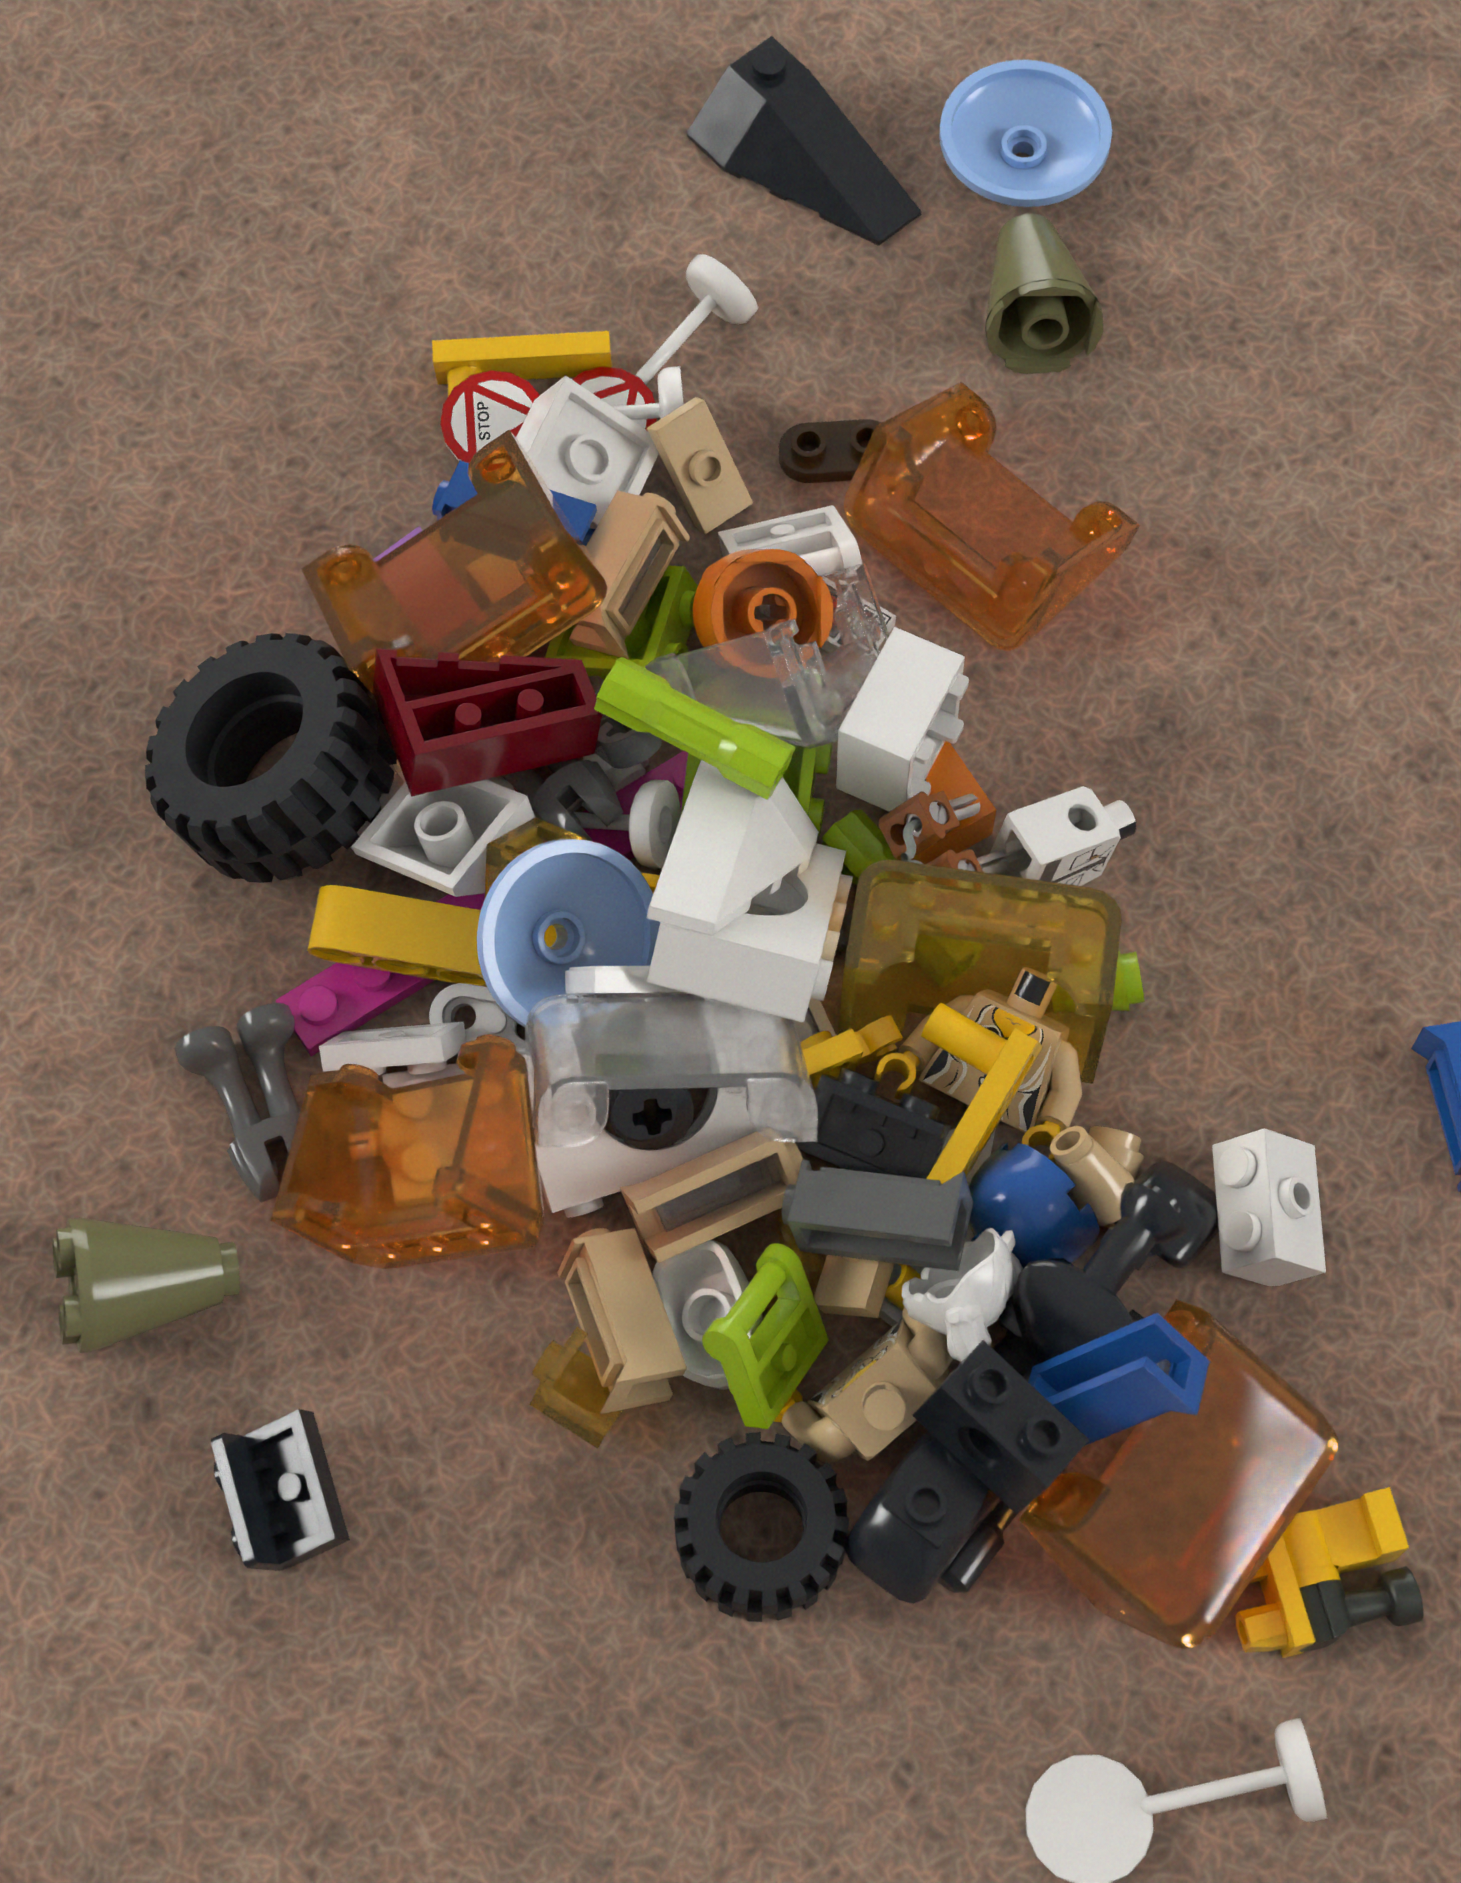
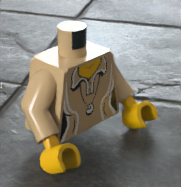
(1051, 1087)
(875, 1393)

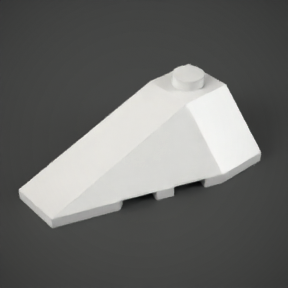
(729, 851)

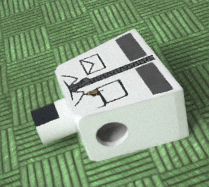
(1063, 837)

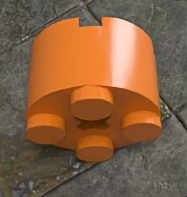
(756, 577)

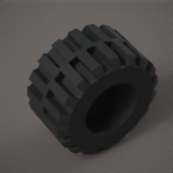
(775, 1469)

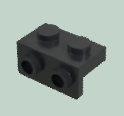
(873, 1132)
(279, 1492)

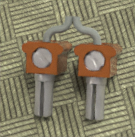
(927, 820)

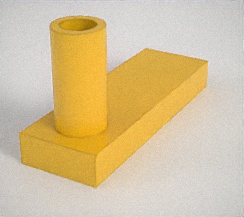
(523, 355)
(1004, 1064)

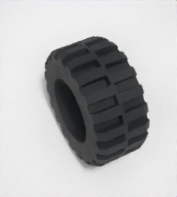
(230, 719)

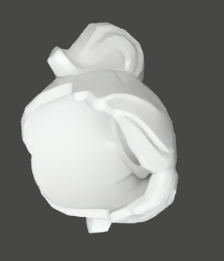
(966, 1299)

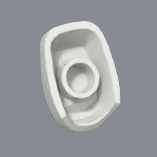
(695, 1292)

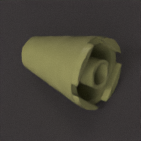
(1039, 300)

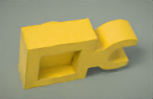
(849, 1049)

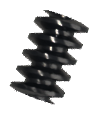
(651, 1116)

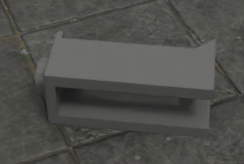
(879, 1216)

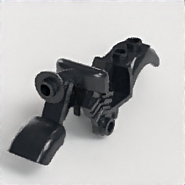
(931, 1512)

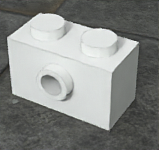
(1268, 1208)

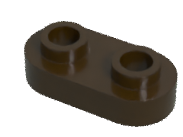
(836, 451)

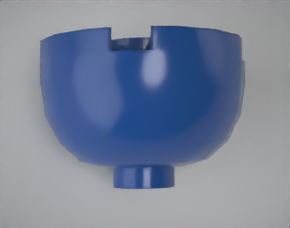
(1029, 1196)

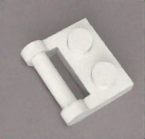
(813, 535)

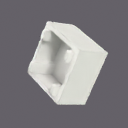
(586, 446)
(900, 721)

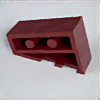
(480, 718)

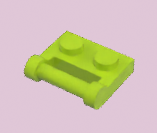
(784, 1346)

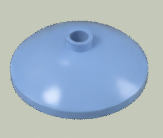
(1029, 111)
(588, 897)

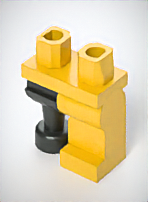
(1304, 1585)

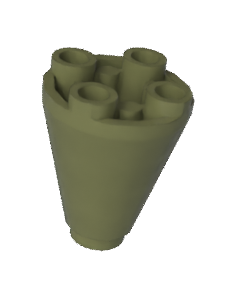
(136, 1279)

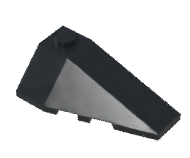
(790, 136)

